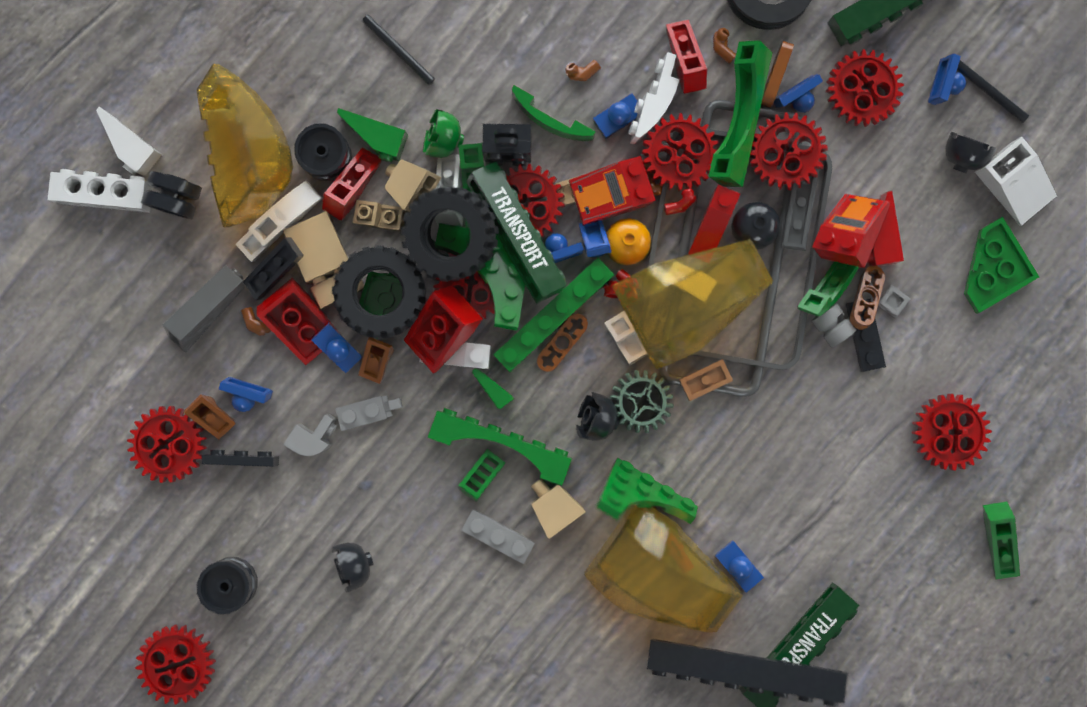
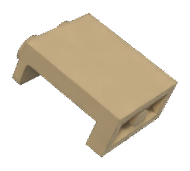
(320, 247)

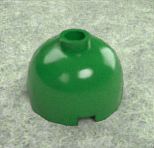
(443, 135)

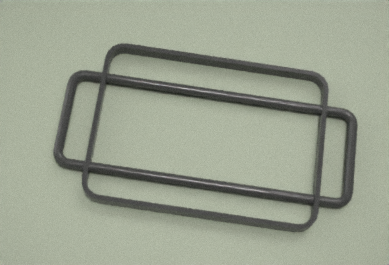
(759, 364)

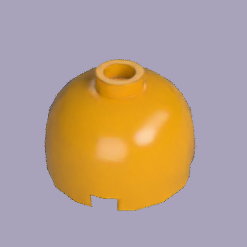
(628, 241)

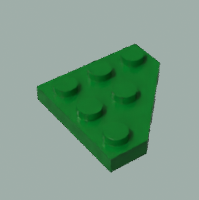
(996, 267)

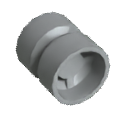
(834, 326)

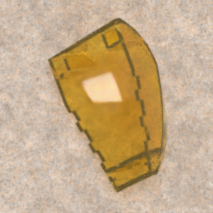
(246, 147)
(691, 298)
(661, 574)

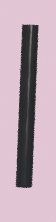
(398, 49)
(992, 92)

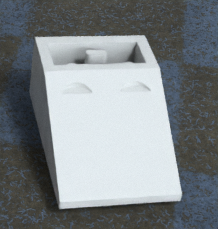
(1018, 180)

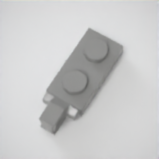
(366, 412)

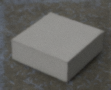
(893, 301)

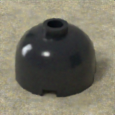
(967, 153)
(756, 222)
(598, 417)
(352, 565)

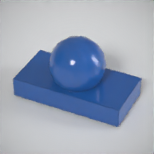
(947, 80)
(799, 95)
(617, 116)
(595, 239)
(559, 247)
(337, 348)
(245, 393)
(739, 566)

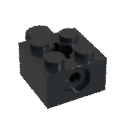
(507, 143)

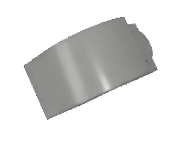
(311, 443)

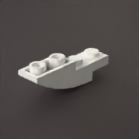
(655, 102)
(279, 217)

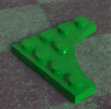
(499, 274)
(631, 487)

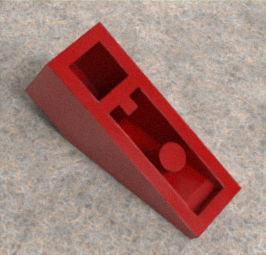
(689, 60)
(350, 184)
(715, 219)
(888, 246)

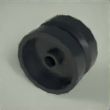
(310, 151)
(171, 194)
(213, 589)

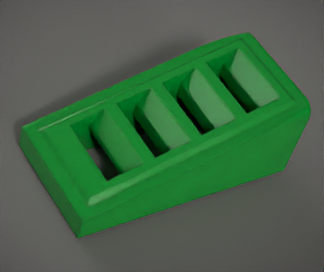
(496, 393)
(470, 492)

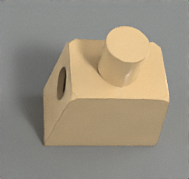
(409, 182)
(554, 507)

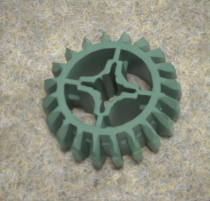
(660, 410)

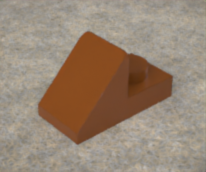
(375, 360)
(210, 416)

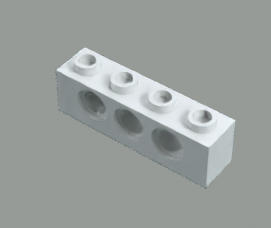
(63, 185)

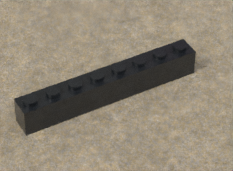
(749, 671)

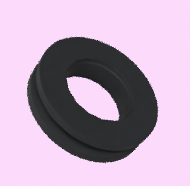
(768, 15)

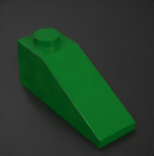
(380, 137)
(1002, 539)

